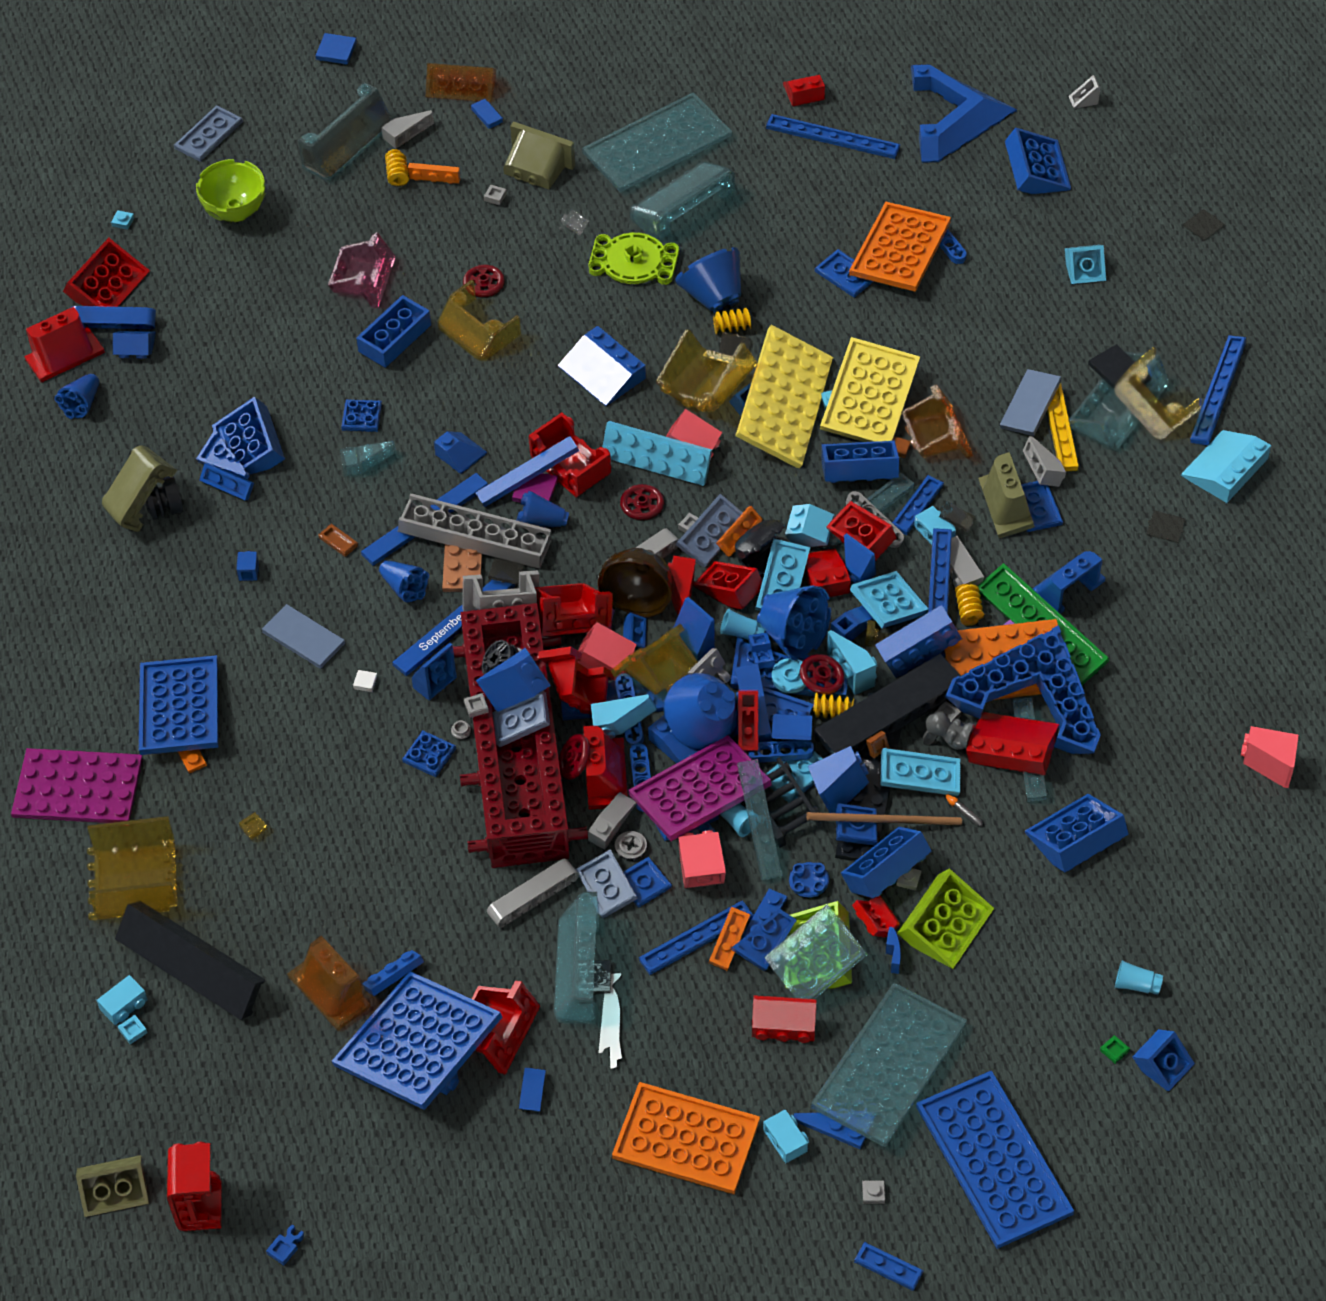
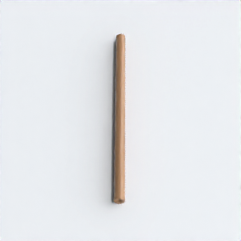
(884, 818)

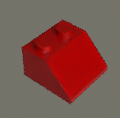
(805, 90)

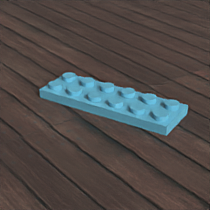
(657, 453)

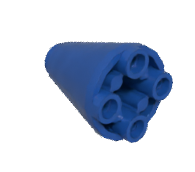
(78, 396)
(541, 511)
(405, 580)

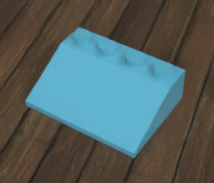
(1227, 463)

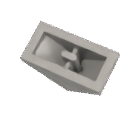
(1086, 94)

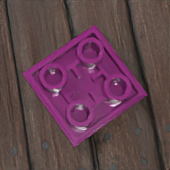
(542, 485)

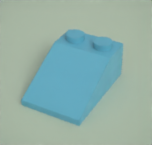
(855, 661)
(620, 715)

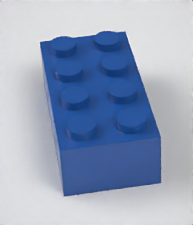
(393, 331)
(860, 461)
(918, 641)
(886, 862)

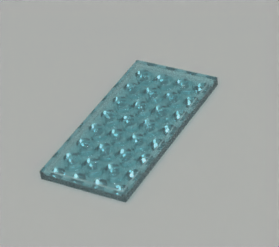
(656, 142)
(888, 1064)

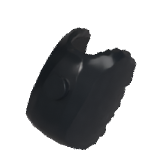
(755, 545)

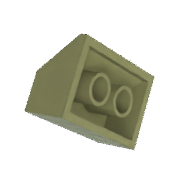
(112, 1186)

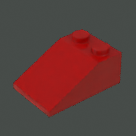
(863, 527)
(827, 571)
(683, 578)
(730, 583)

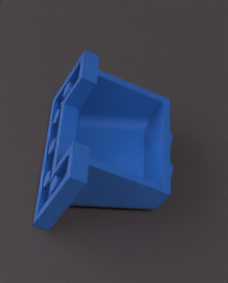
(1084, 568)

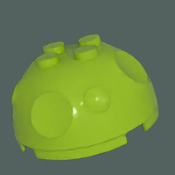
(231, 190)

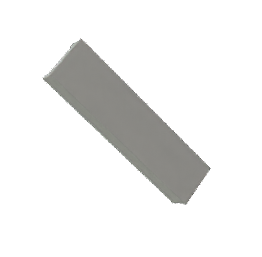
(475, 533)

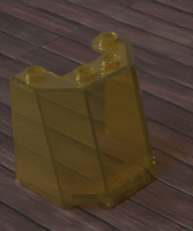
(703, 376)

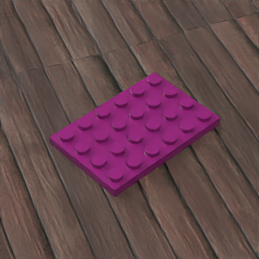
(77, 786)
(694, 788)

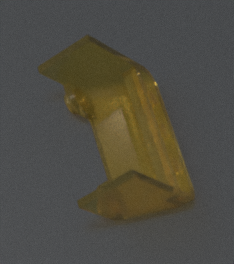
(468, 332)
(1145, 406)

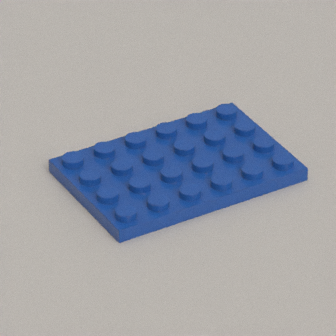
(178, 705)

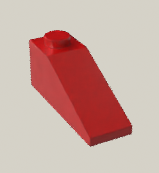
(748, 719)

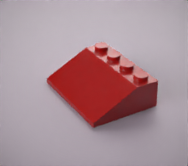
(106, 277)
(1012, 743)

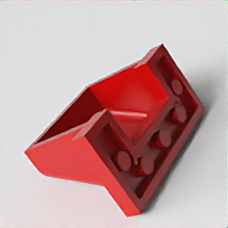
(60, 344)
(572, 608)
(575, 682)
(604, 768)
(518, 1013)

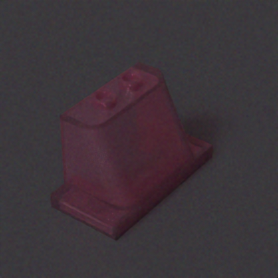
(363, 270)

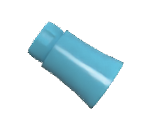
(739, 625)
(738, 819)
(1138, 979)

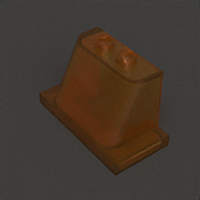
(935, 426)
(330, 984)

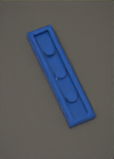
(917, 503)

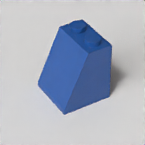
(839, 777)

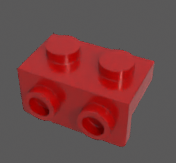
(876, 916)

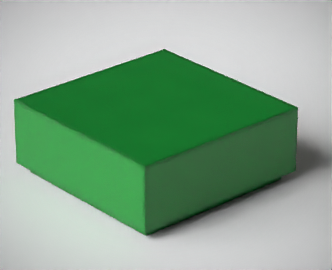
(1114, 1049)

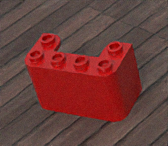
(579, 470)
(192, 1188)

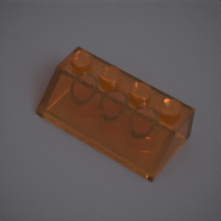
(460, 82)

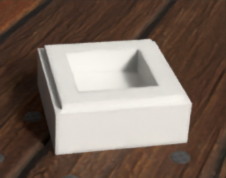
(365, 681)

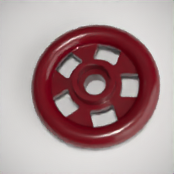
(483, 269)
(636, 513)
(823, 669)
(574, 756)

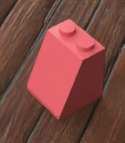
(695, 431)
(604, 648)
(1270, 753)
(701, 859)

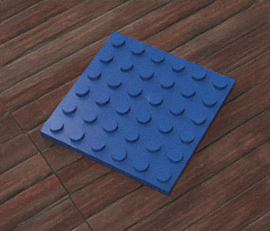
(417, 1040)

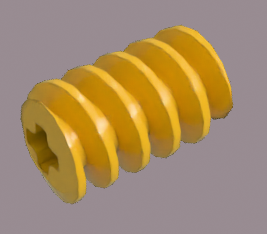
(396, 167)
(731, 320)
(969, 604)
(830, 706)

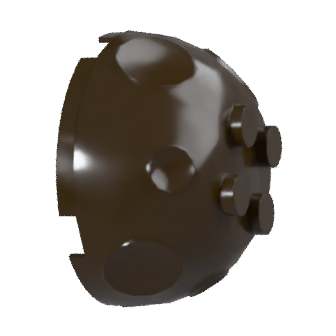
(638, 582)

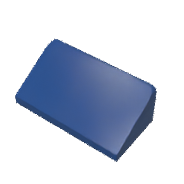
(635, 630)

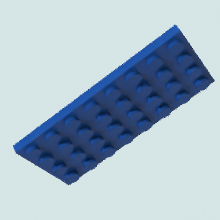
(994, 1159)

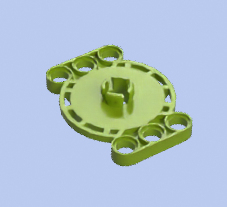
(647, 256)

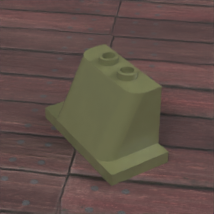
(538, 156)
(1006, 498)

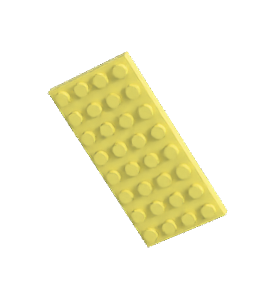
(784, 396)

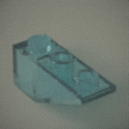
(363, 458)

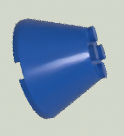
(714, 279)
(796, 619)
(700, 710)

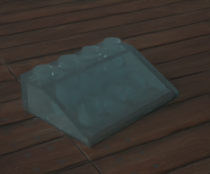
(816, 955)

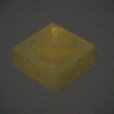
(871, 633)
(252, 825)

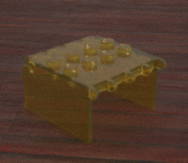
(132, 865)

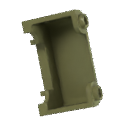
(134, 486)

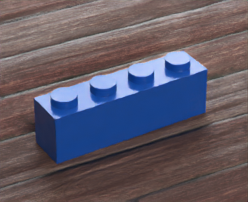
(749, 678)

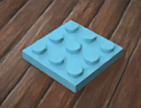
(889, 599)

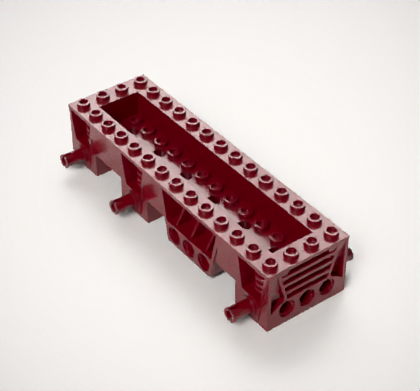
(509, 837)

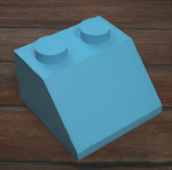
(1085, 264)
(808, 526)

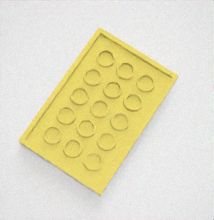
(869, 392)

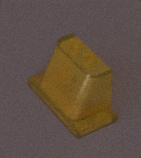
(659, 663)

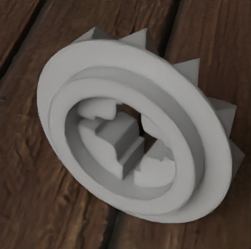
(626, 839)

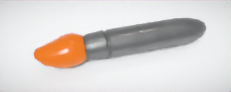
(964, 810)

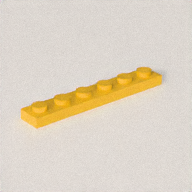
(1061, 432)

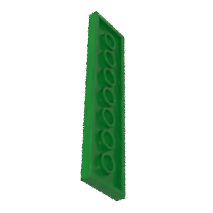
(1022, 605)

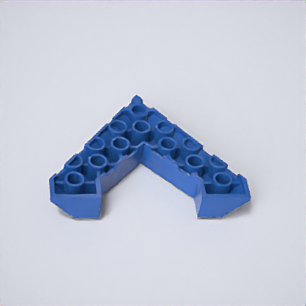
(969, 120)
(1040, 662)

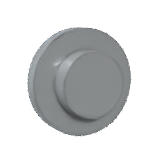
(461, 729)

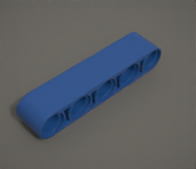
(117, 317)

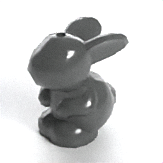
(954, 733)

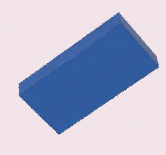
(486, 113)

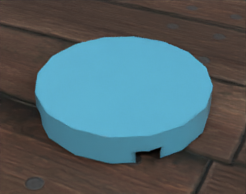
(787, 676)

